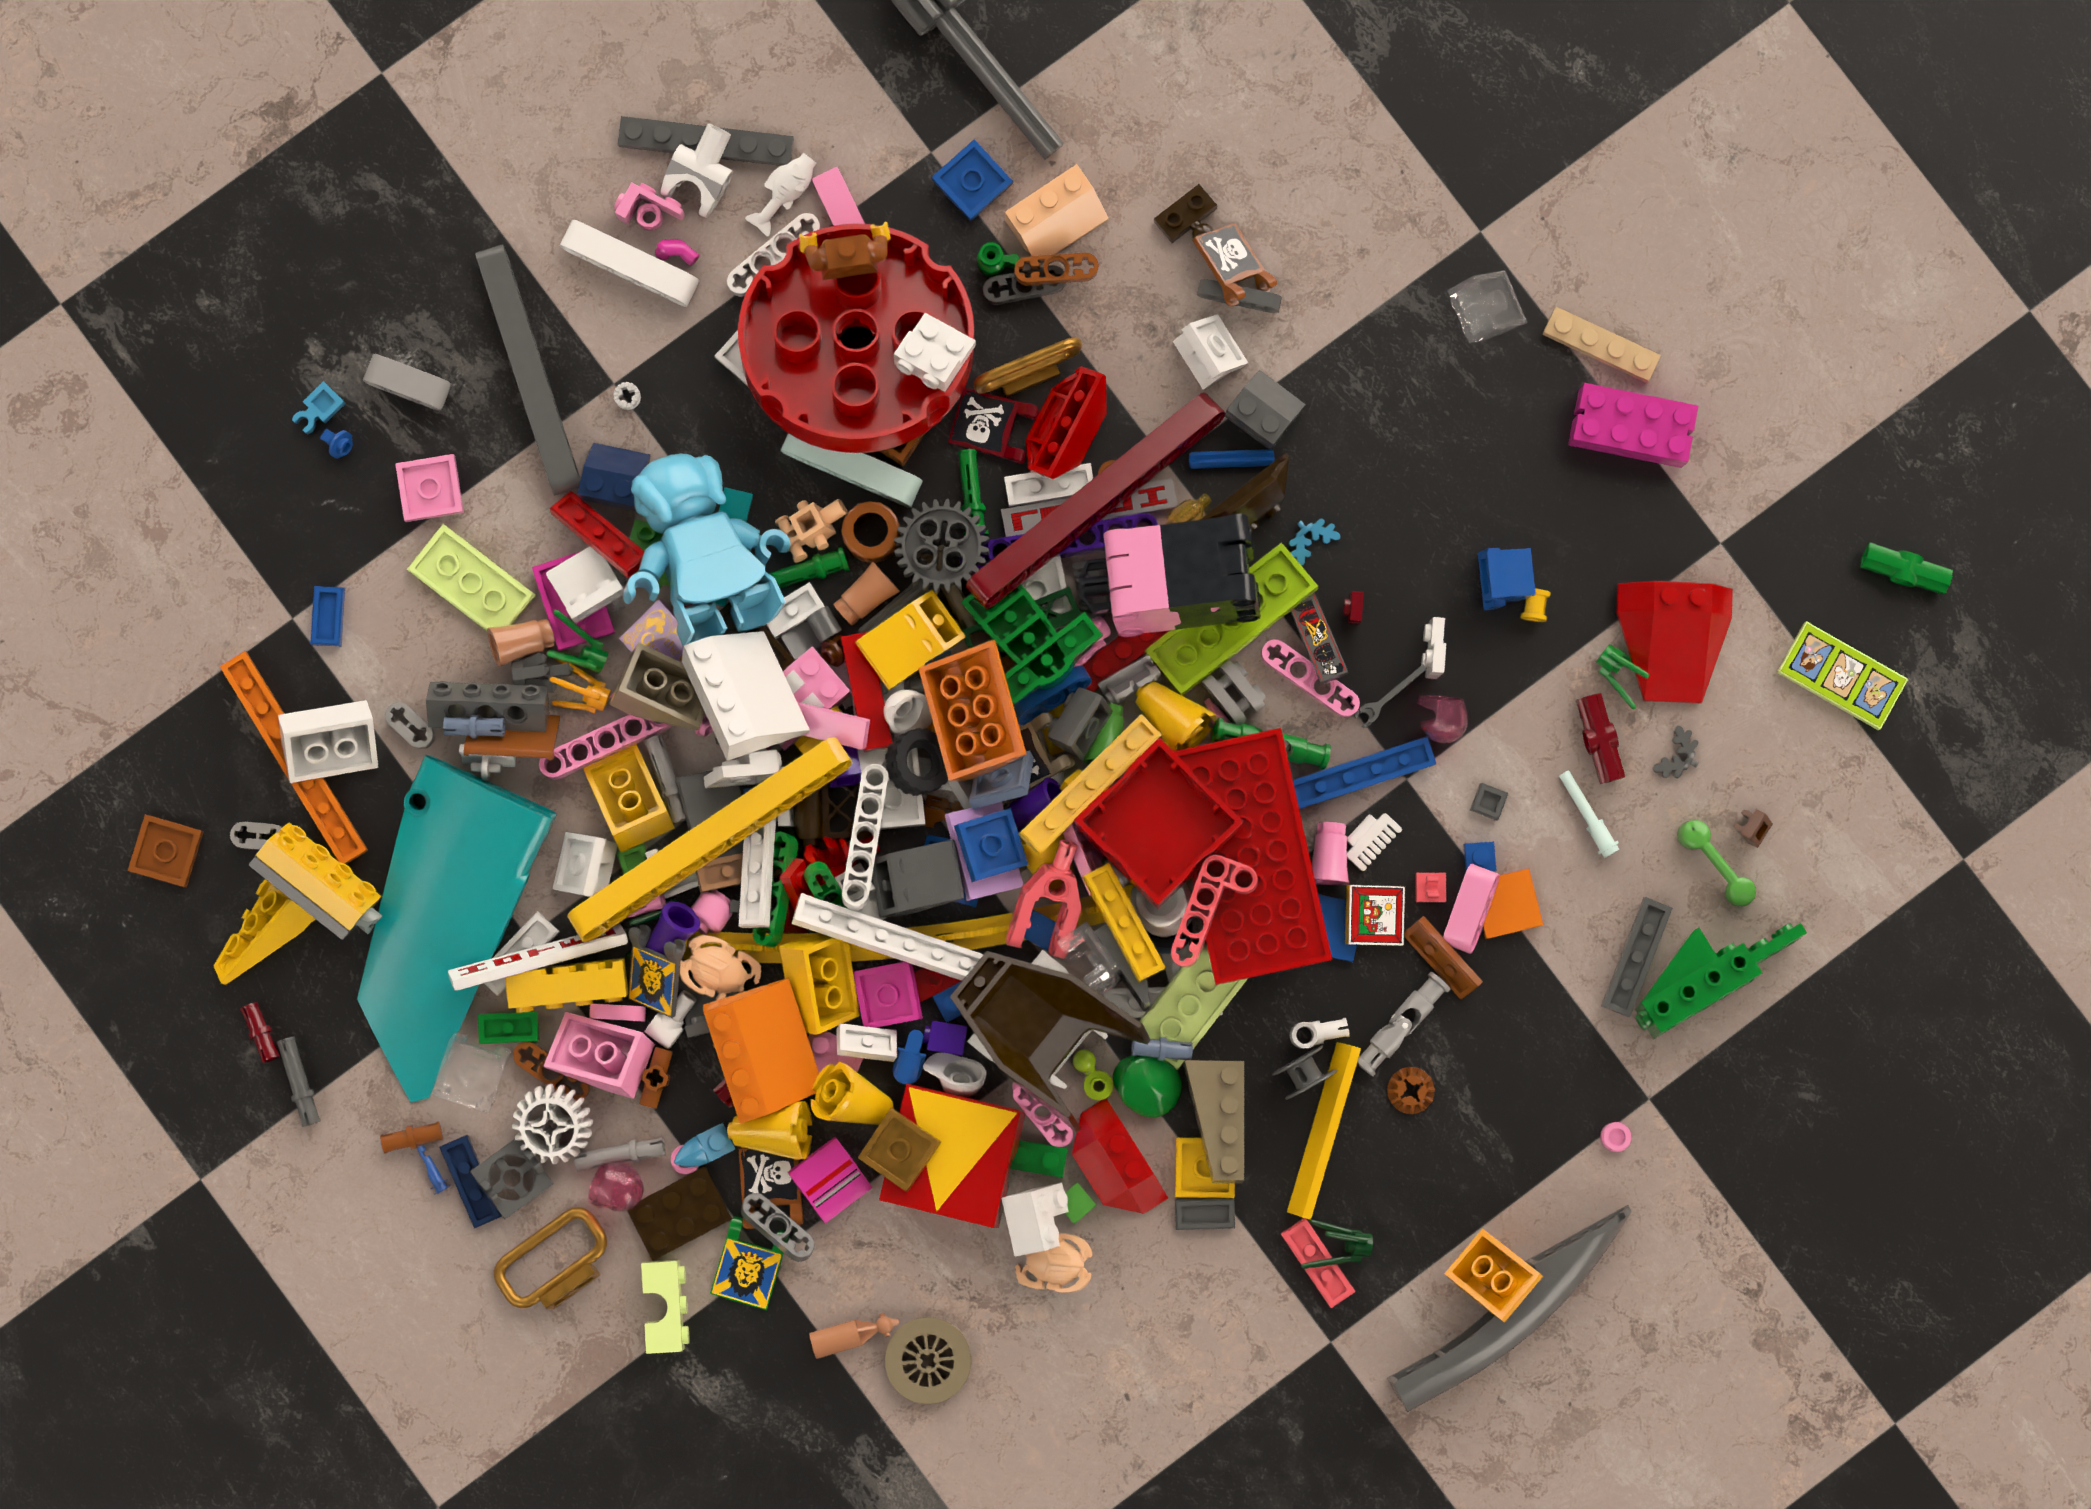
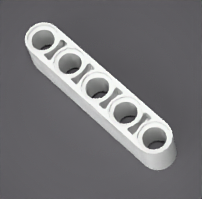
(629, 263)
(867, 822)

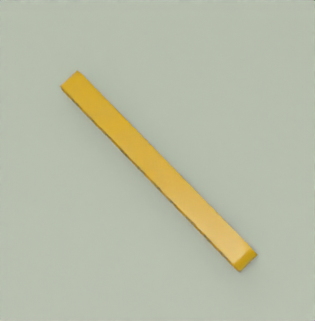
(709, 839)

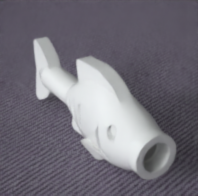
(787, 185)

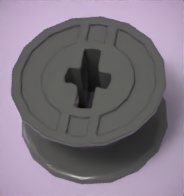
(1304, 1072)

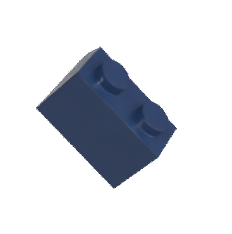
(610, 474)

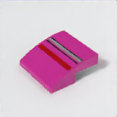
(829, 1180)

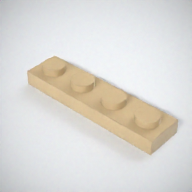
(1601, 344)

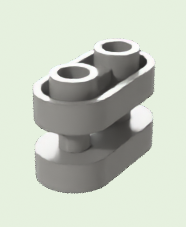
(1250, 695)

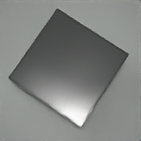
(1489, 801)

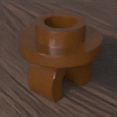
(832, 652)

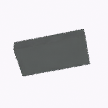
(1204, 1214)

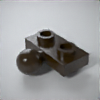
(1187, 215)

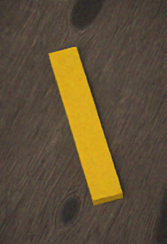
(1089, 784)
(1323, 1131)

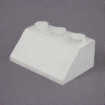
(328, 741)

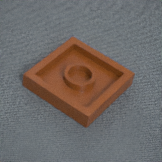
(165, 851)

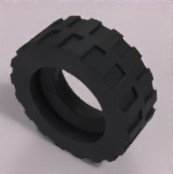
(897, 762)

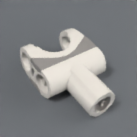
(701, 168)

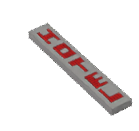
(1149, 498)

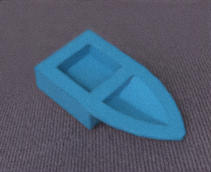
(705, 1147)

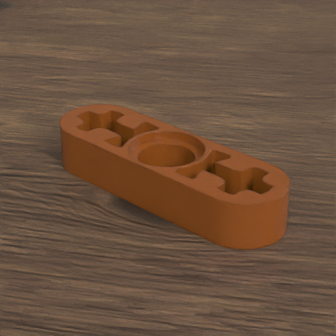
(1034, 261)
(528, 1066)

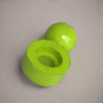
(1084, 1062)

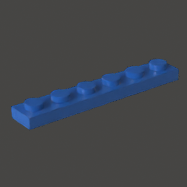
(1364, 772)

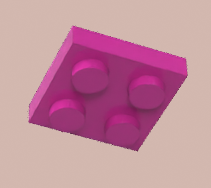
(887, 994)

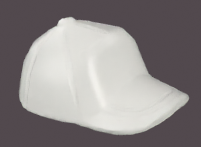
(907, 711)
(957, 1074)

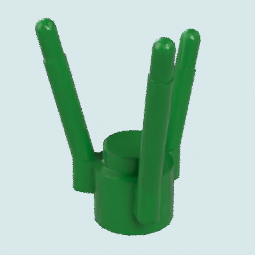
(590, 657)
(1613, 660)

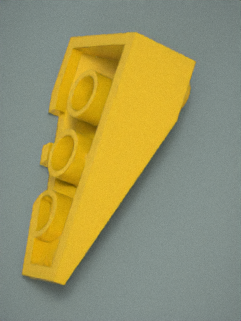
(264, 930)

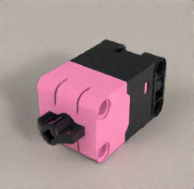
(1176, 576)

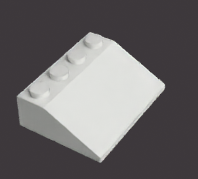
(743, 692)

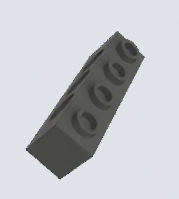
(521, 705)

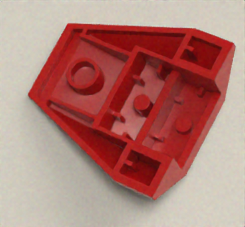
(1674, 635)

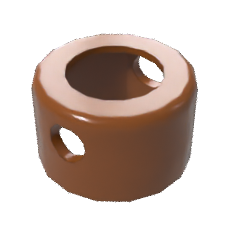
(864, 553)

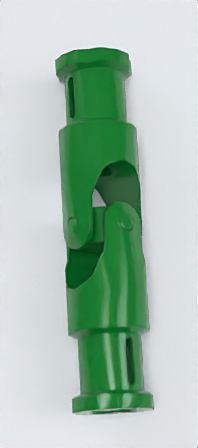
(1297, 750)

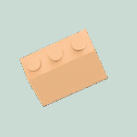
(1056, 214)

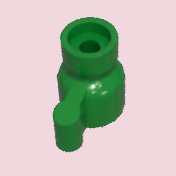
(992, 260)

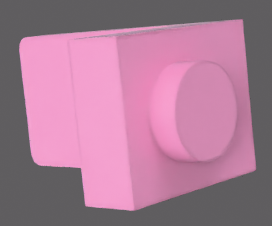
(628, 203)

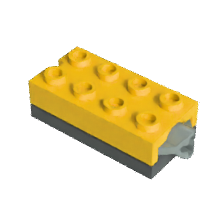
(317, 881)

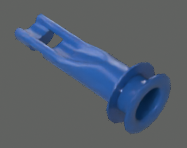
(433, 1173)

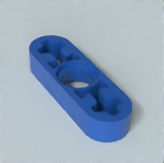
(1046, 700)

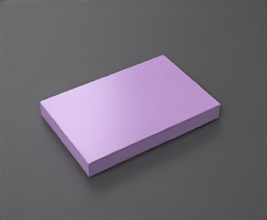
(991, 885)

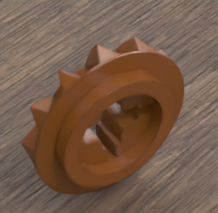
(1397, 1087)

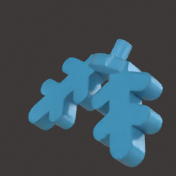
(1316, 530)

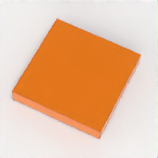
(1513, 905)

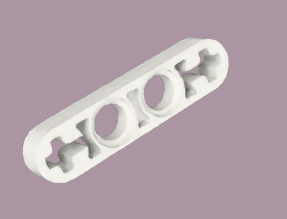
(770, 251)

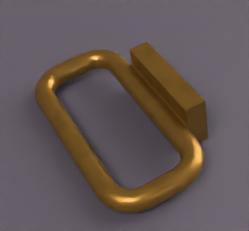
(1029, 369)
(567, 1281)

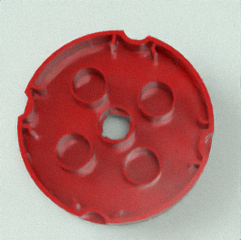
(838, 393)

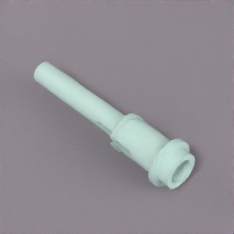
(1595, 827)

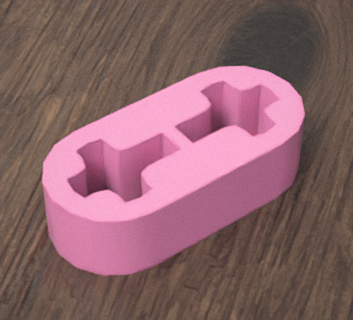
(617, 1012)

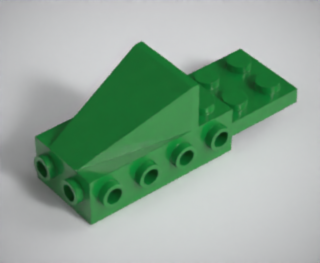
(1701, 977)

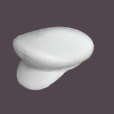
(1167, 918)

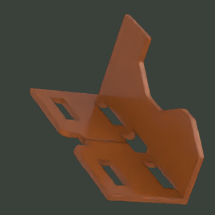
(935, 815)

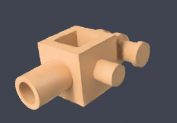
(810, 526)

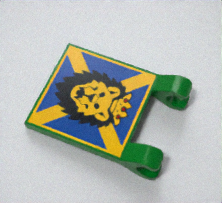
(746, 1269)

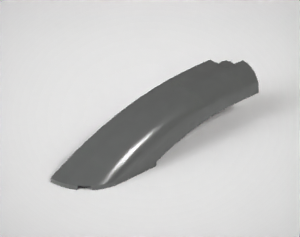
(1489, 1338)

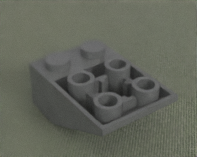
(917, 879)

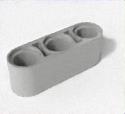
(407, 382)

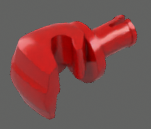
(834, 856)

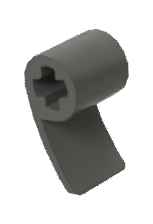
(813, 632)

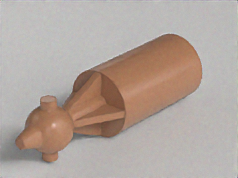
(849, 1335)

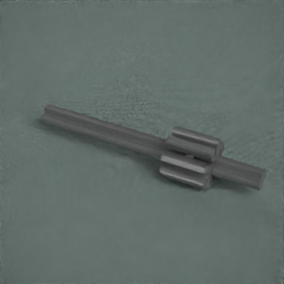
(929, 14)

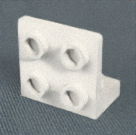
(585, 584)

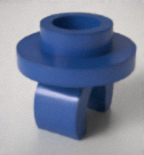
(339, 444)

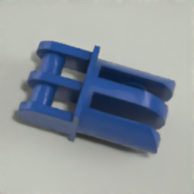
(909, 1061)

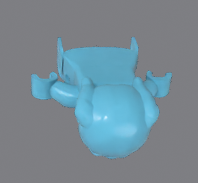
(702, 551)

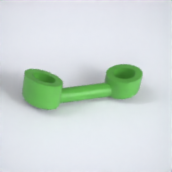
(1739, 890)

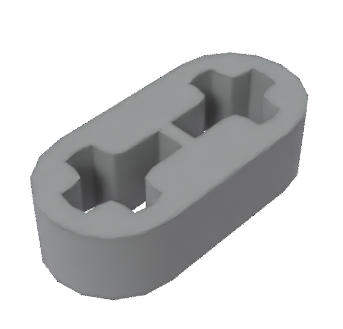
(405, 730)
(252, 827)

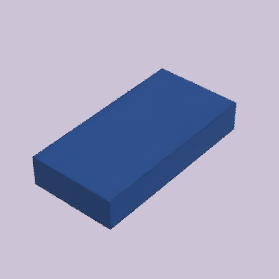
(327, 616)

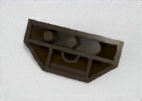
(1258, 496)

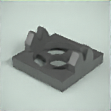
(504, 1206)

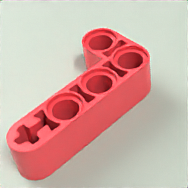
(1206, 913)

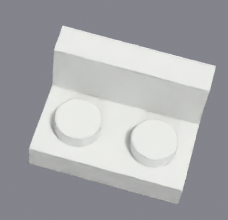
(1209, 350)
(584, 864)

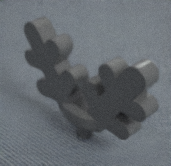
(1687, 748)

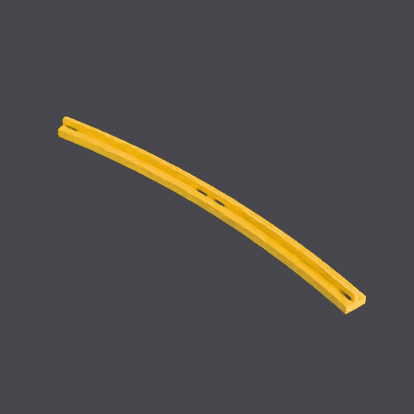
(966, 934)

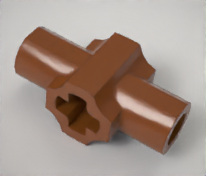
(661, 1061)

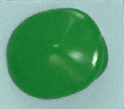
(1147, 1085)

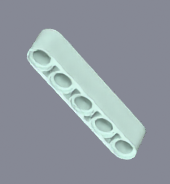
(858, 469)

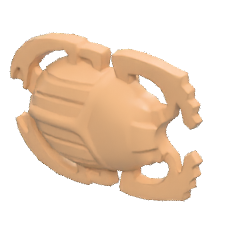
(716, 968)
(1058, 1266)

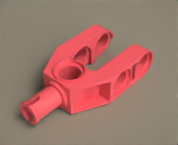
(1037, 887)

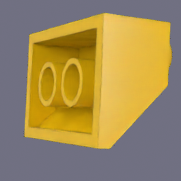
(821, 981)

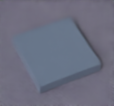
(1003, 783)

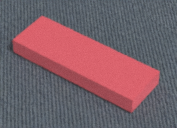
(1308, 1248)

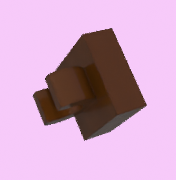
(1756, 827)

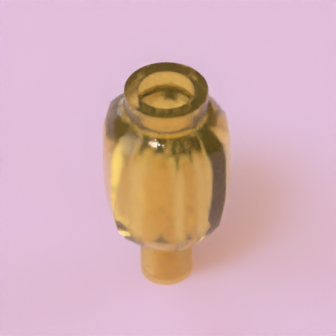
(1189, 510)

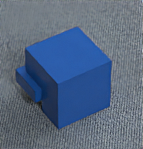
(1505, 576)

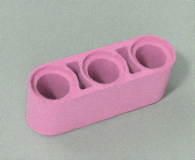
(1471, 908)

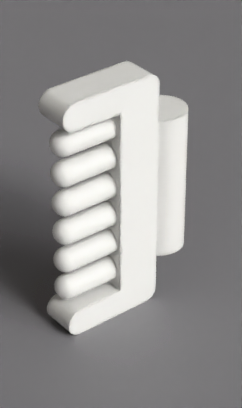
(1365, 834)

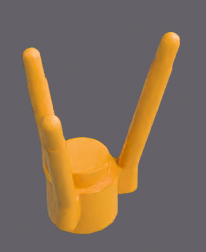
(594, 696)

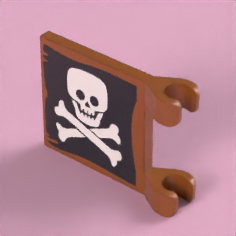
(1232, 262)
(768, 1176)

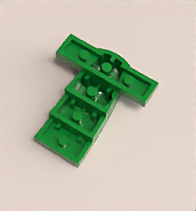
(1031, 642)

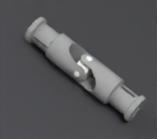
(1391, 1036)

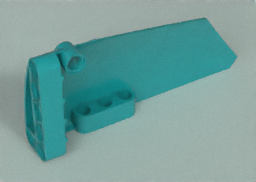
(444, 908)

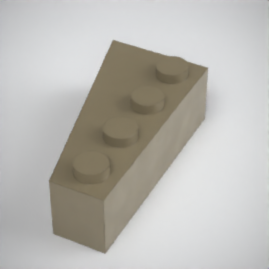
(1219, 1111)

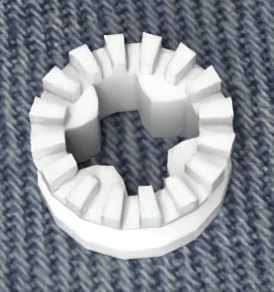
(631, 388)

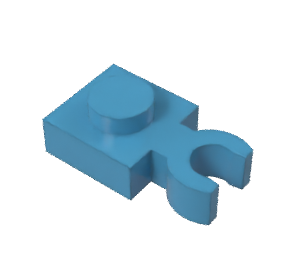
(322, 404)

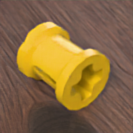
(1536, 606)

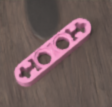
(1307, 682)

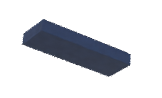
(460, 1161)

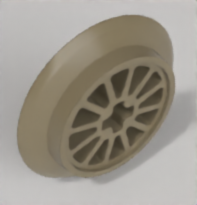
(913, 1390)

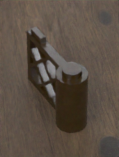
(813, 817)

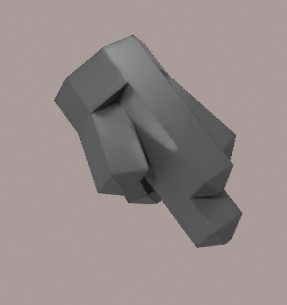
(533, 672)

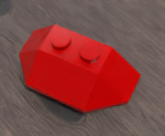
(1067, 423)
(1114, 1162)

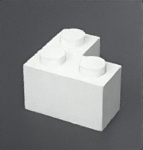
(1032, 1220)

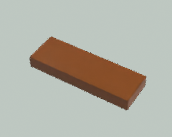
(1442, 957)

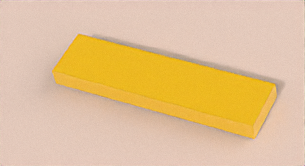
(1123, 922)

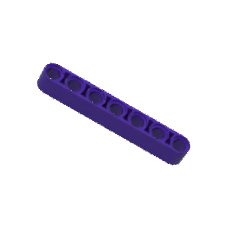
(1077, 548)

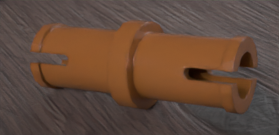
(411, 1137)

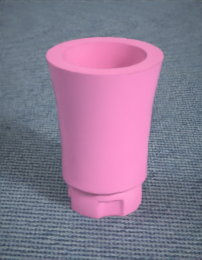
(1330, 854)

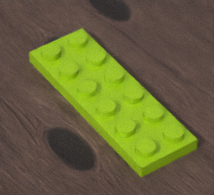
(1196, 652)

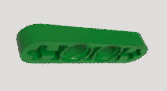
(776, 926)

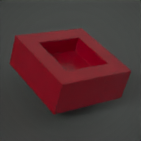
(1353, 607)

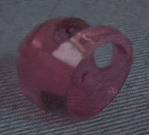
(1450, 718)
(620, 1189)

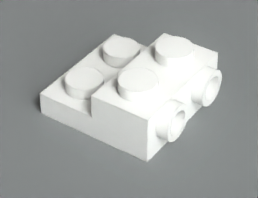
(933, 352)
(745, 770)

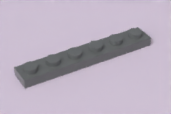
(667, 136)

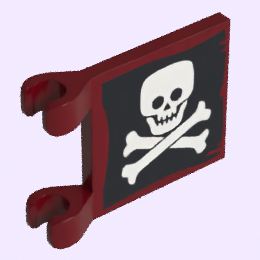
(986, 424)

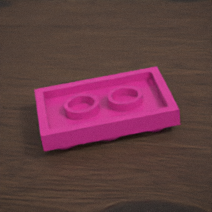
(596, 625)

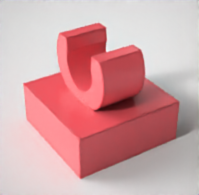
(1430, 887)

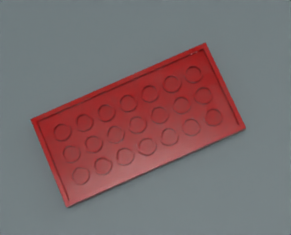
(1282, 918)

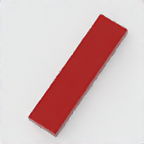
(598, 533)
(866, 693)

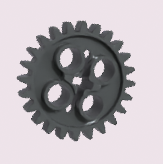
(916, 544)

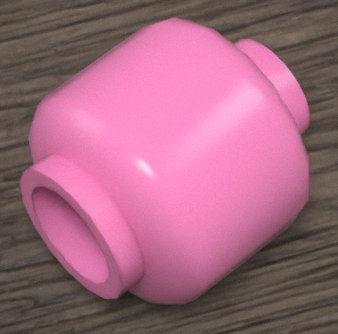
(713, 911)

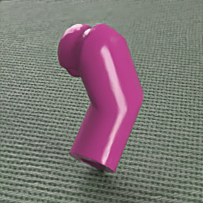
(674, 247)

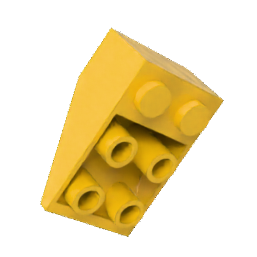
(910, 639)

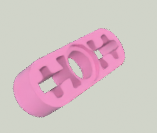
(1043, 1123)

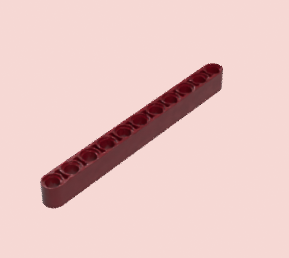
(1095, 500)

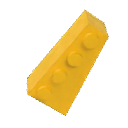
(567, 984)

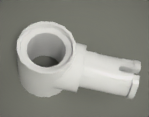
(667, 1029)
(1319, 1032)

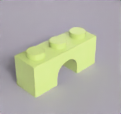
(666, 1280)

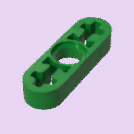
(830, 882)

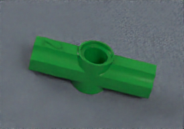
(1906, 568)

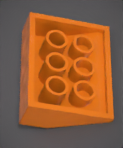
(972, 712)
(762, 1049)

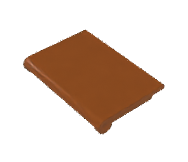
(517, 743)

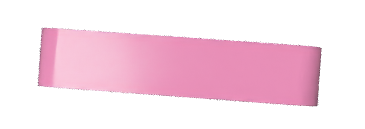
(595, 750)

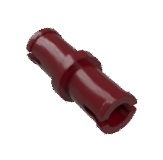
(260, 1032)

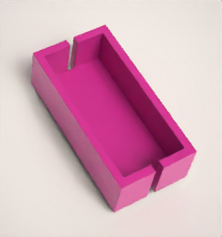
(1633, 425)

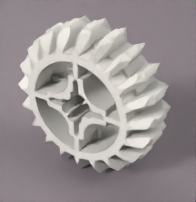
(575, 1119)

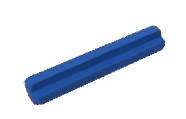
(1234, 458)

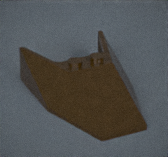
(1034, 1019)

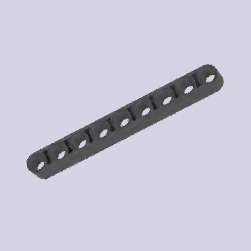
(528, 369)

